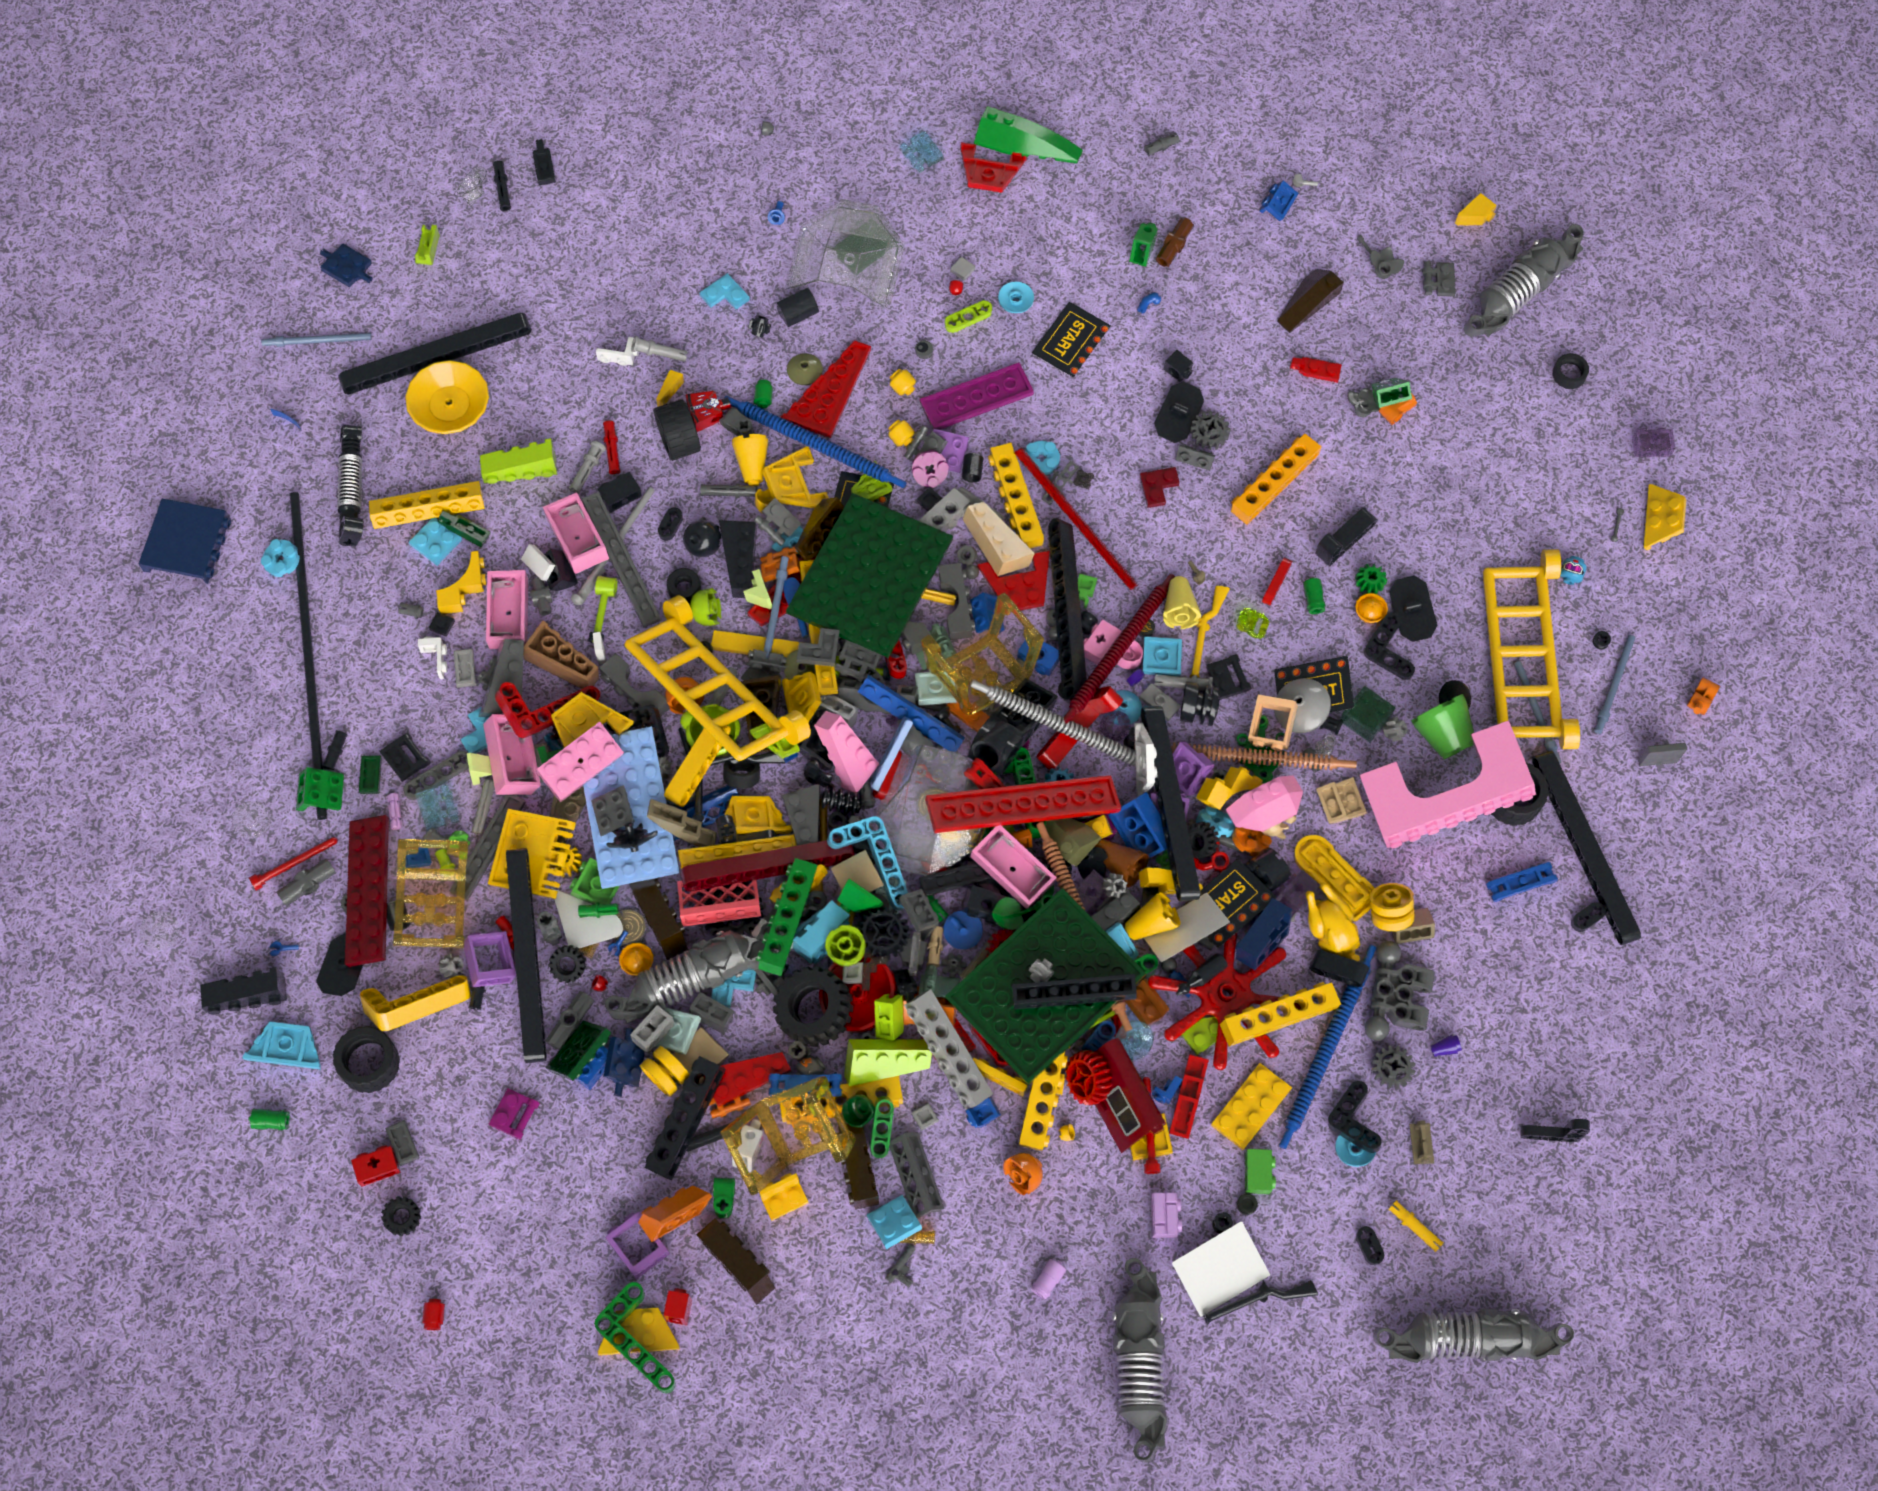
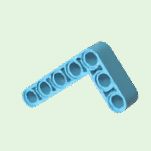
(878, 854)

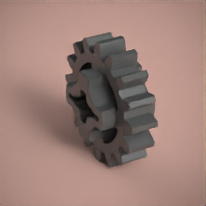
(1216, 436)
(1385, 1065)

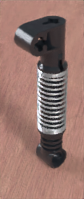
(349, 507)

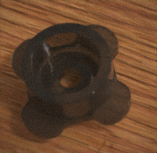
(1083, 483)

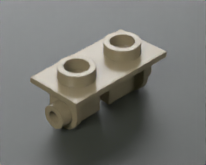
(1421, 1143)

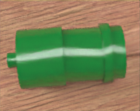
(1314, 595)
(269, 1119)

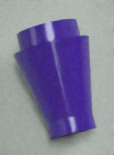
(1447, 1046)

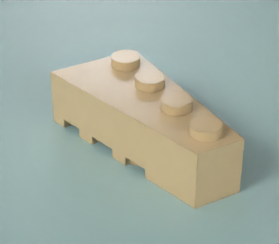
(996, 540)

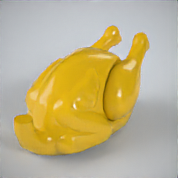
(1332, 924)

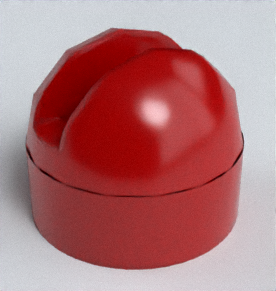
(956, 287)
(599, 983)

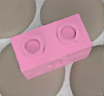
(1106, 634)

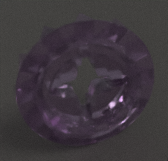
(1120, 733)

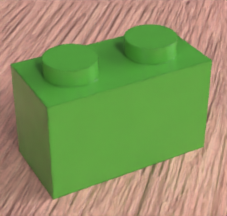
(1259, 1171)

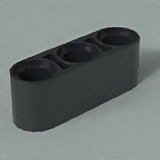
(1339, 968)

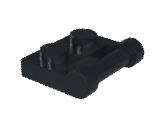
(1223, 679)
(399, 760)

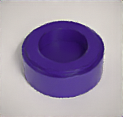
(1135, 678)

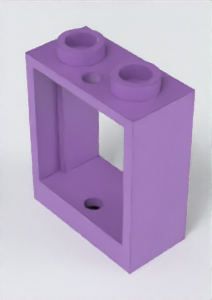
(494, 977)
(645, 1264)

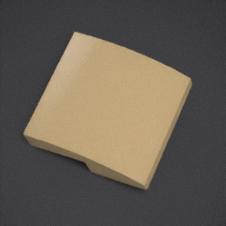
(1341, 801)
(858, 869)
(704, 1046)

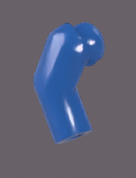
(1153, 297)

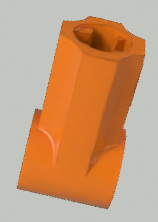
(1395, 411)

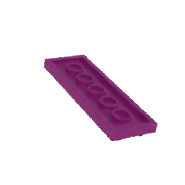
(976, 396)

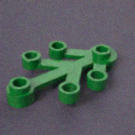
(1257, 770)

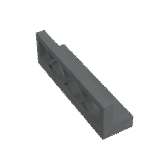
(919, 1172)

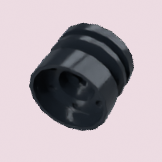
(1199, 704)

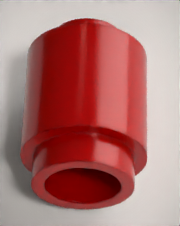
(433, 1314)

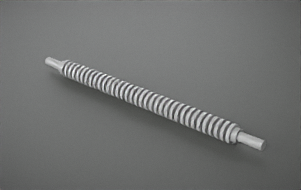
(1054, 721)

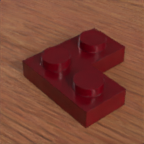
(1154, 483)

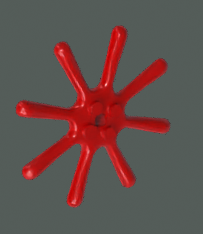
(1217, 1004)

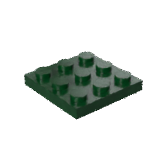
(578, 1050)

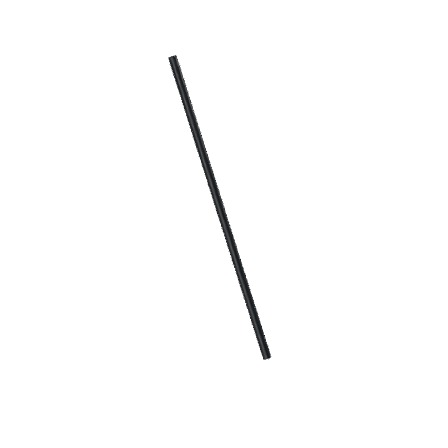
(307, 641)

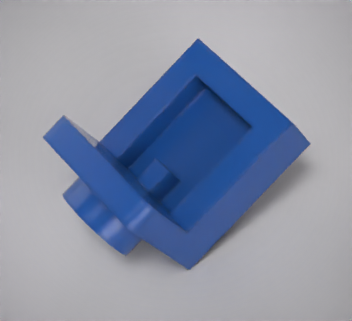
(983, 1113)

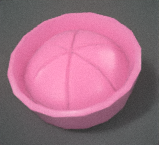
(1133, 657)

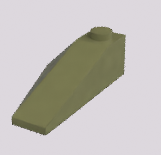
(1072, 838)

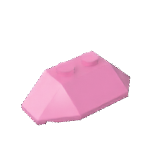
(1267, 804)

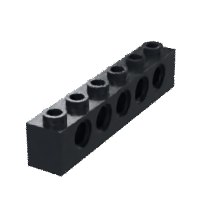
(1074, 991)
(687, 1128)

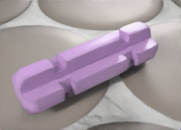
(394, 811)

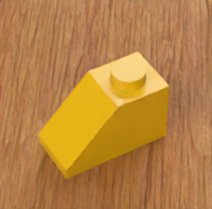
(1477, 212)

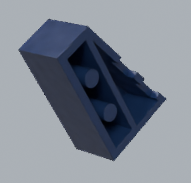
(1265, 934)

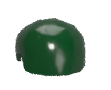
(858, 1110)

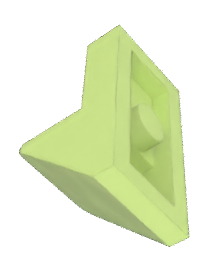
(758, 594)
(478, 766)

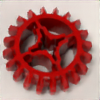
(1088, 1077)

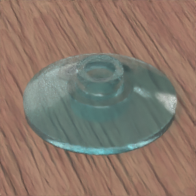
(1142, 1040)

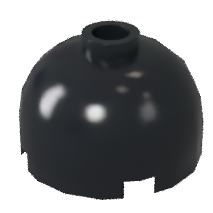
(702, 538)

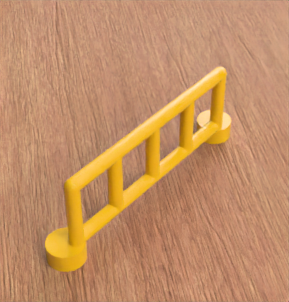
(1550, 568)
(679, 613)

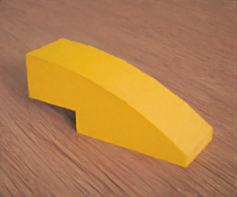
(1158, 878)

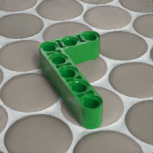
(1019, 768)
(630, 1343)

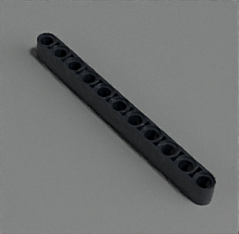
(435, 351)
(1067, 607)
(1171, 807)
(1587, 849)
(526, 956)

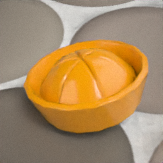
(1371, 608)
(636, 958)

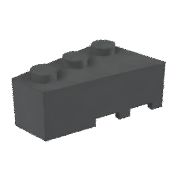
(803, 813)

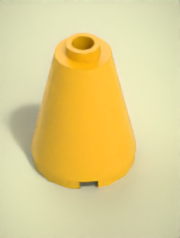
(751, 457)
(1153, 918)

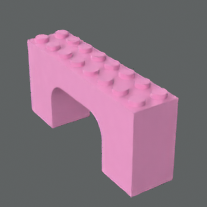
(1500, 784)

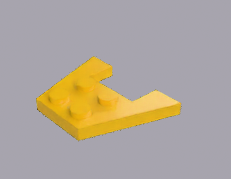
(787, 482)
(582, 714)

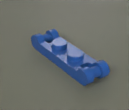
(1522, 881)
(794, 1080)

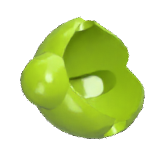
(694, 728)

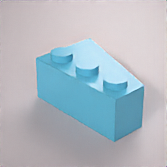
(812, 941)

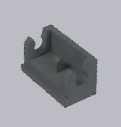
(711, 1012)

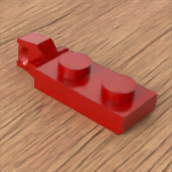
(1317, 368)

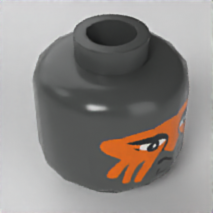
(810, 1066)

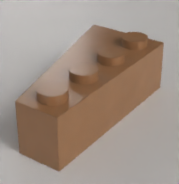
(559, 657)

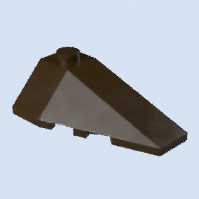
(1311, 296)
(819, 527)

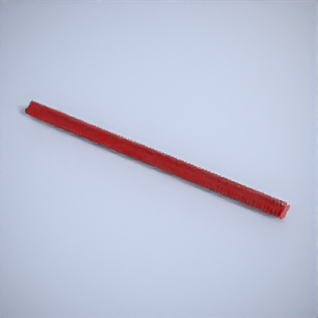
(1041, 477)

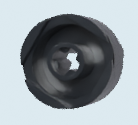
(1269, 868)

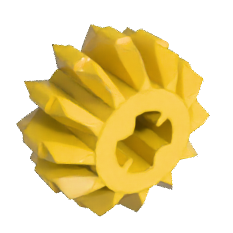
(573, 861)

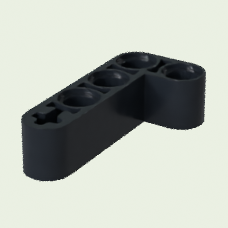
(1335, 545)

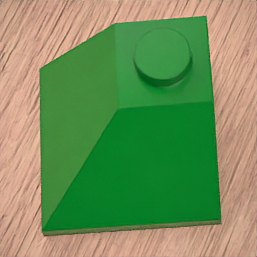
(857, 899)

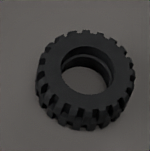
(796, 989)

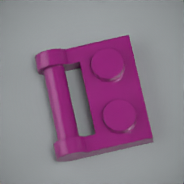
(508, 1111)

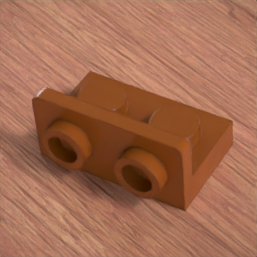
(1148, 1005)

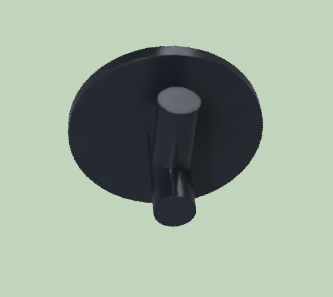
(1452, 689)

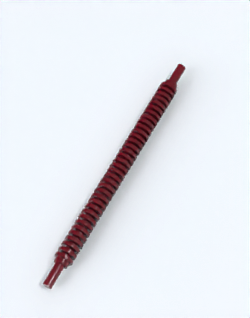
(1118, 649)

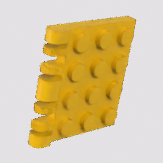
(540, 838)

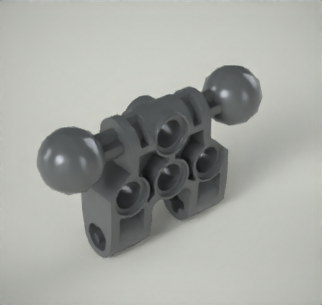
(1420, 980)

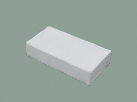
(538, 562)
(599, 648)

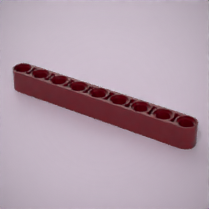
(760, 865)

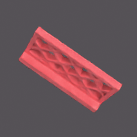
(719, 910)

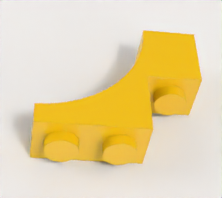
(453, 597)
(1217, 791)

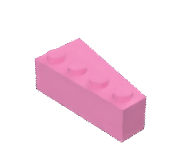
(849, 755)

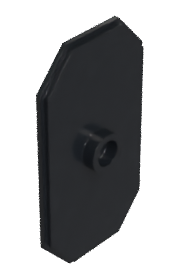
(1178, 412)
(1414, 607)
(334, 975)

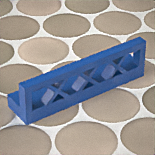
(710, 800)

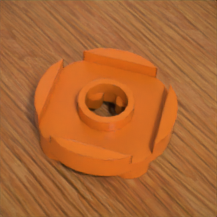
(1244, 843)

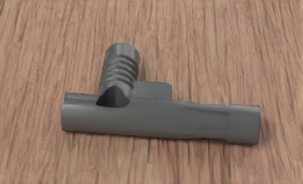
(902, 1268)

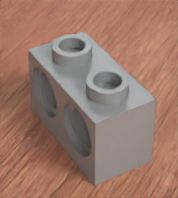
(837, 706)
(652, 1029)

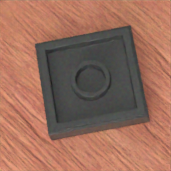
(1662, 754)

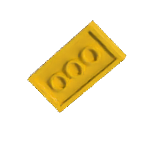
(1251, 1106)

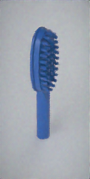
(790, 588)

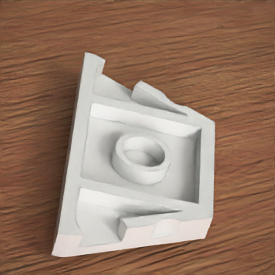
(1145, 755)

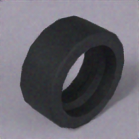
(1570, 383)
(739, 780)

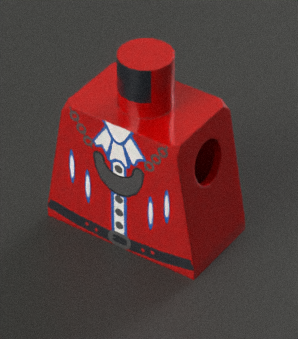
(706, 408)

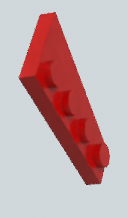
(748, 1075)

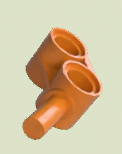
(1703, 696)

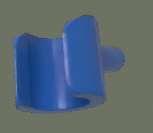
(618, 943)
(280, 947)

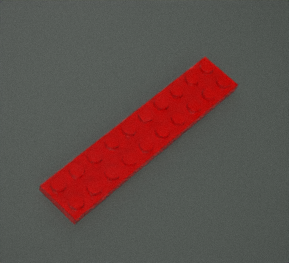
(1022, 804)

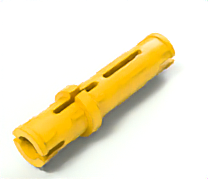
(1415, 1225)

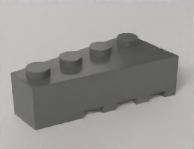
(507, 668)

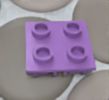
(954, 450)

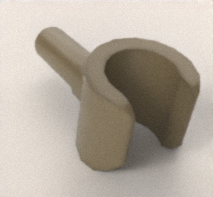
(1199, 578)

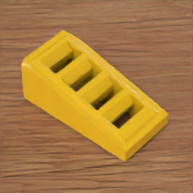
(672, 383)

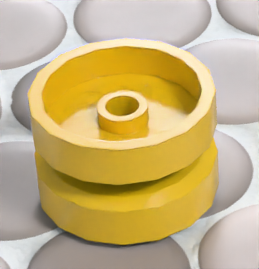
(1392, 907)
(665, 1071)

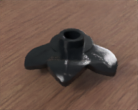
(815, 775)
(1093, 861)

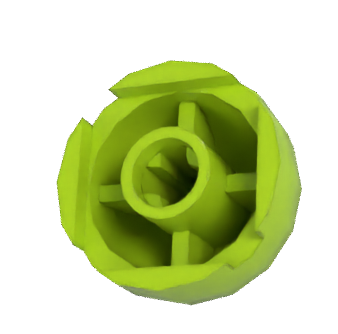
(704, 604)
(844, 945)

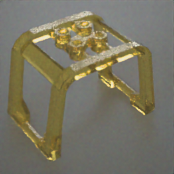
(963, 675)
(411, 846)
(839, 1145)

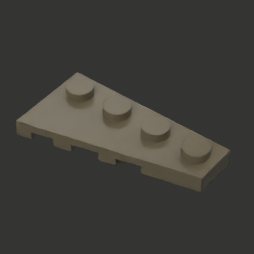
(568, 809)

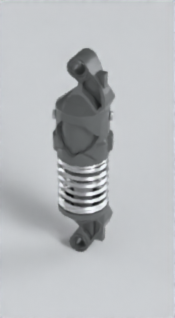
(1527, 276)
(701, 967)
(1481, 1335)
(1139, 1350)

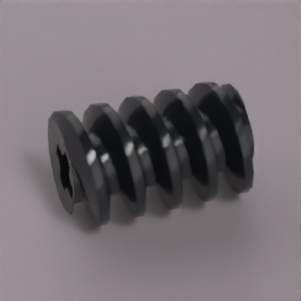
(841, 801)

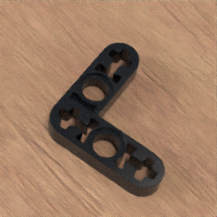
(1383, 652)
(648, 721)
(731, 830)
(1347, 1122)
(1572, 1132)

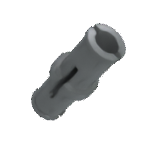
(1161, 144)

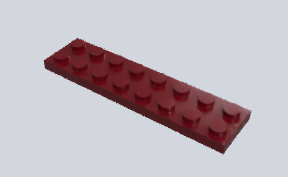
(367, 891)

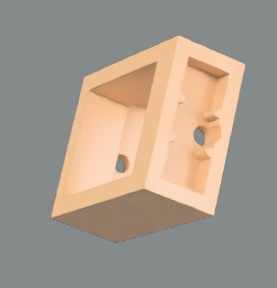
(1275, 704)

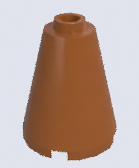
(1124, 860)

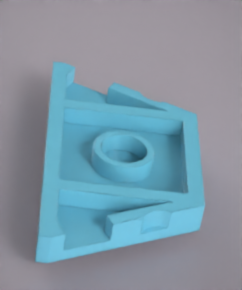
(285, 1046)

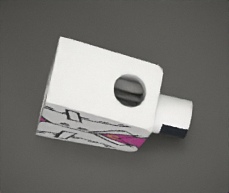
(751, 1143)

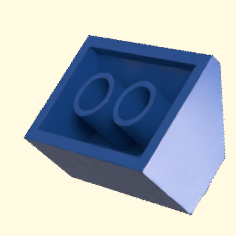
(1140, 825)

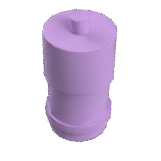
(1049, 1277)

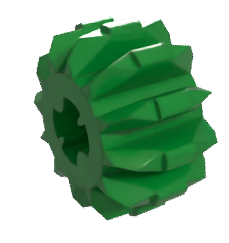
(1378, 579)

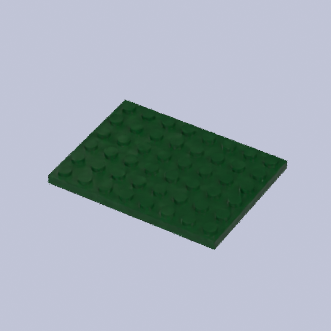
(870, 575)
(1038, 1036)

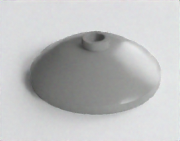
(1311, 711)

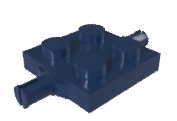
(346, 265)
(623, 1062)

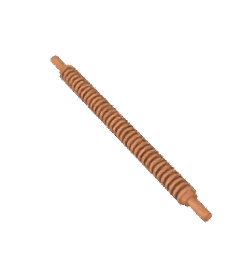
(1333, 762)
(1063, 880)

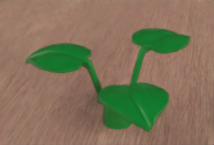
(1008, 913)

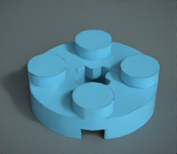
(1048, 450)
(274, 551)
(1218, 819)

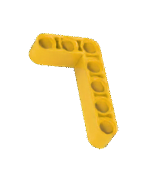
(415, 1005)

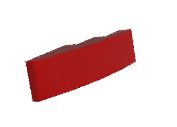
(1188, 1096)

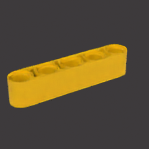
(693, 768)

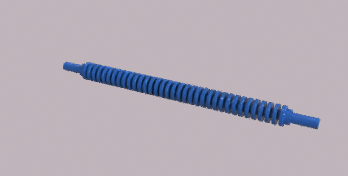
(816, 442)
(1324, 1055)

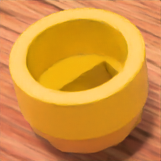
(1067, 1132)

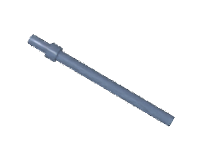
(280, 341)
(781, 576)
(1604, 714)
(1550, 744)

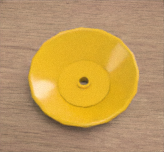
(446, 383)

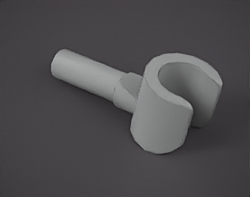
(1299, 182)

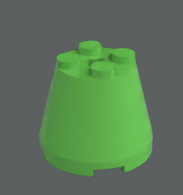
(1447, 727)

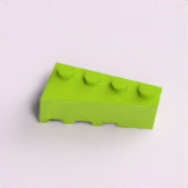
(519, 463)
(882, 1058)

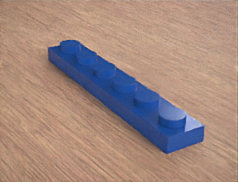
(902, 707)

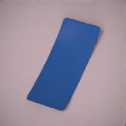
(282, 415)

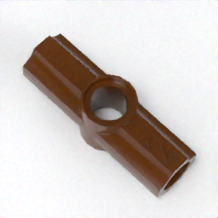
(1174, 242)

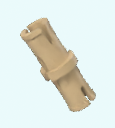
(935, 947)

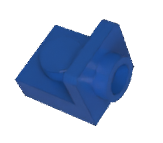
(418, 859)
(1171, 1088)

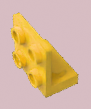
(783, 1196)

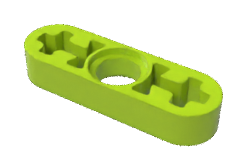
(968, 310)

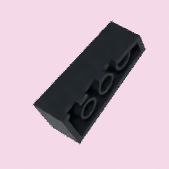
(739, 551)
(244, 992)

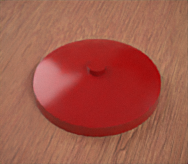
(863, 1013)

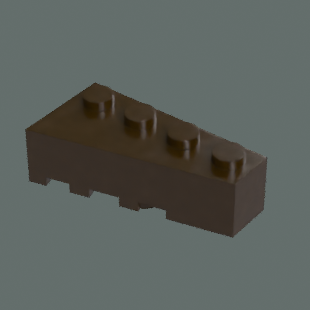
(768, 692)
(660, 917)
(859, 1172)
(736, 1260)

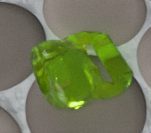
(1247, 622)

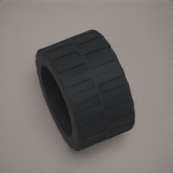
(677, 429)
(1521, 815)
(349, 1043)

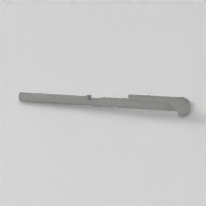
(589, 584)

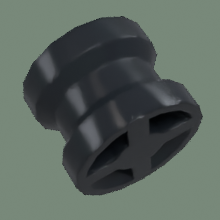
(1088, 621)

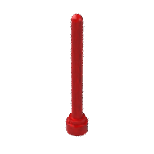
(259, 880)
(1152, 1165)

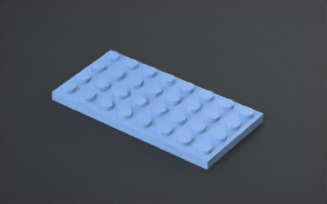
(643, 781)

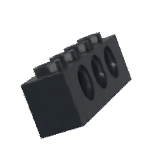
(976, 895)

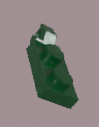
(464, 528)

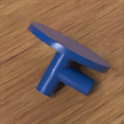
(962, 931)

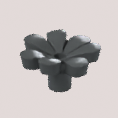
(952, 968)

